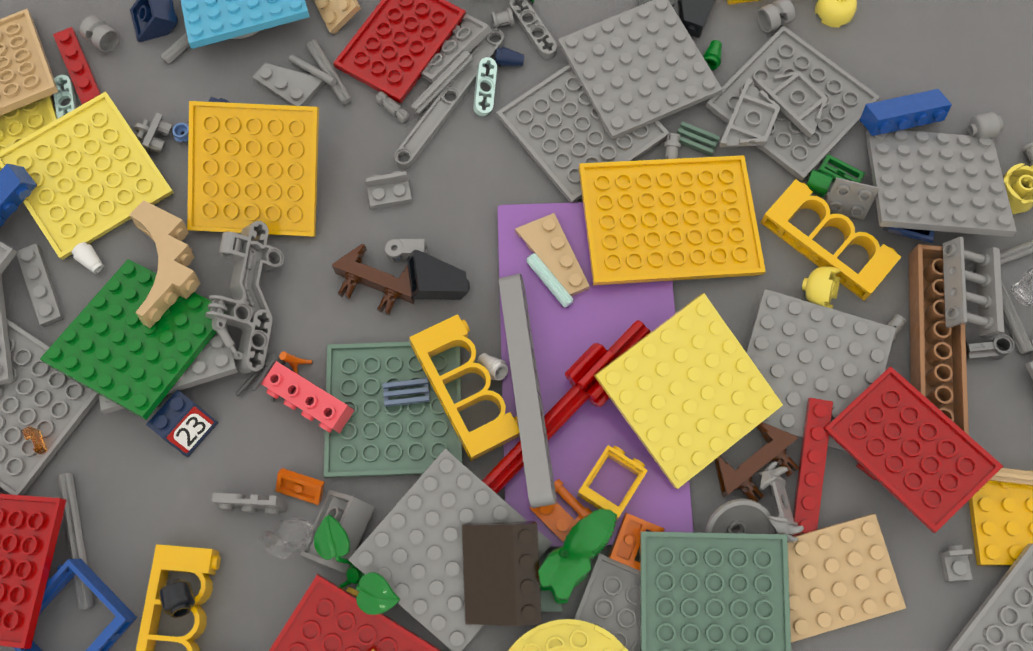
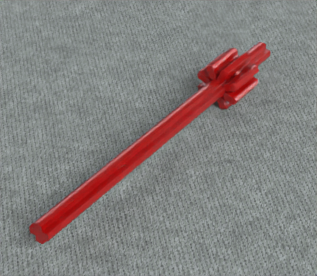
(583, 388)

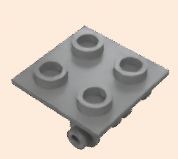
(851, 198)

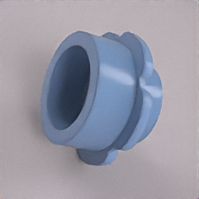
(177, 131)

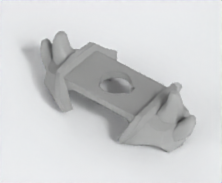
(784, 523)

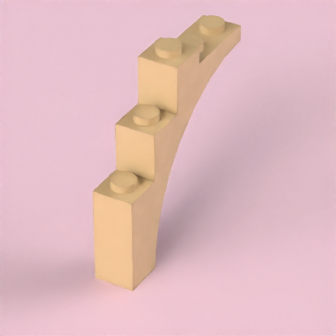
(174, 256)

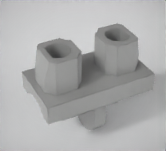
(157, 126)

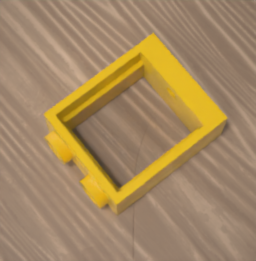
(617, 455)

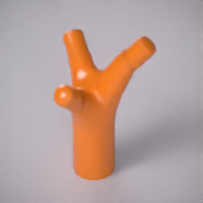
(293, 360)

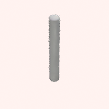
(312, 70)

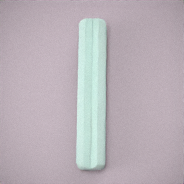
(550, 280)

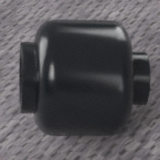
(177, 598)

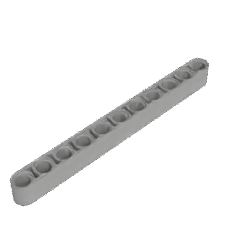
(527, 393)

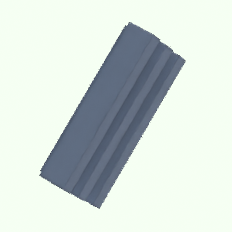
(403, 384)

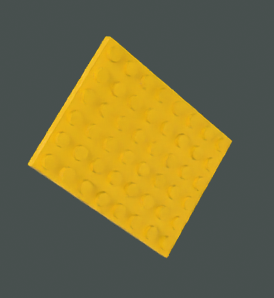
(670, 220)

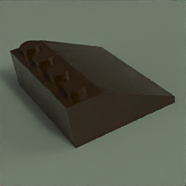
(501, 573)

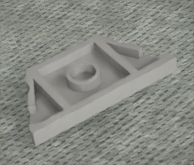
(797, 98)
(751, 118)

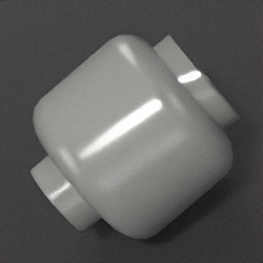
(985, 125)

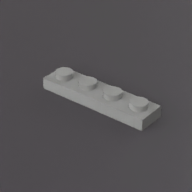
(39, 285)

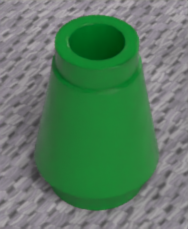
(713, 54)

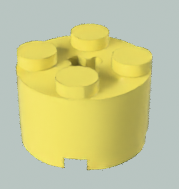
(1019, 187)

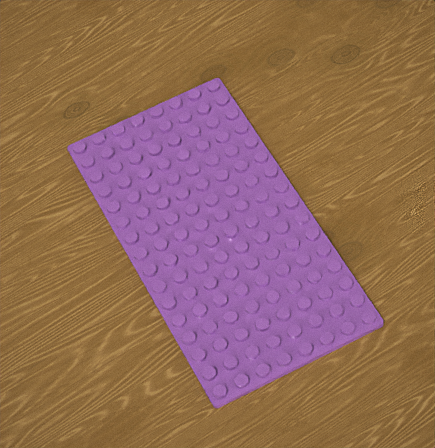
(559, 341)

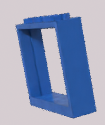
(123, 614)

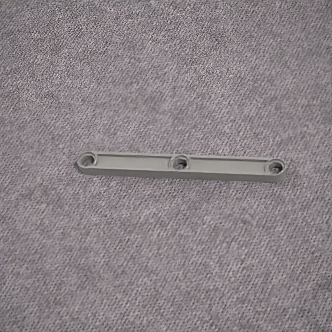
(442, 108)

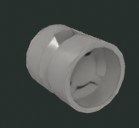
(775, 15)
(99, 34)

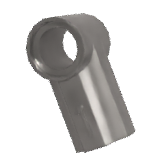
(987, 347)

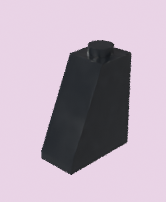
(695, 15)
(435, 278)

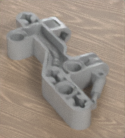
(255, 320)

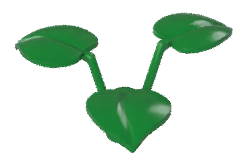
(374, 593)

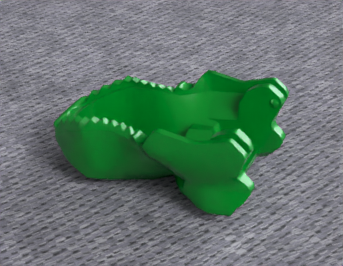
(570, 564)

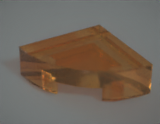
(37, 439)

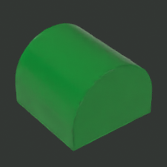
(819, 182)

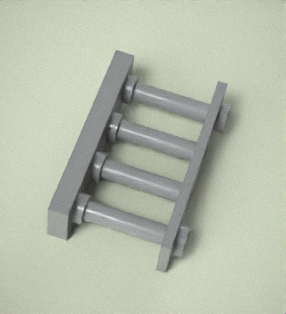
(988, 282)

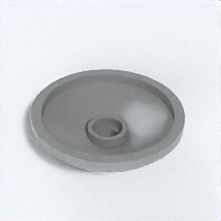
(745, 513)

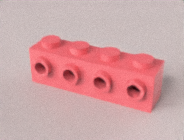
(308, 397)

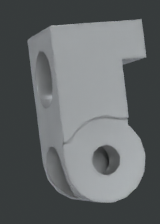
(400, 249)

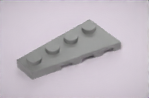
(464, 39)

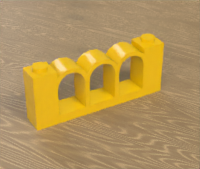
(799, 197)
(438, 339)
(177, 559)

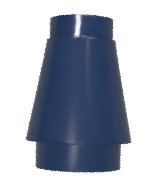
(508, 57)

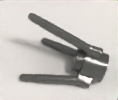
(266, 368)

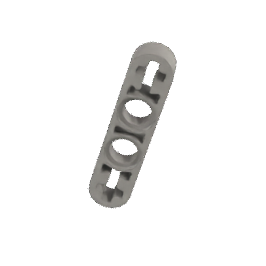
(530, 28)

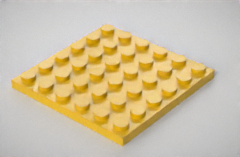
(252, 167)

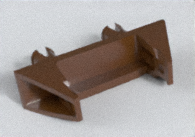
(356, 272)
(774, 450)

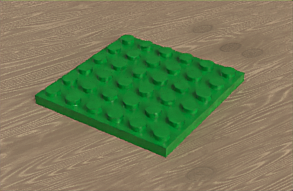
(122, 357)

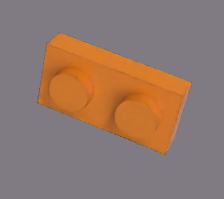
(299, 486)

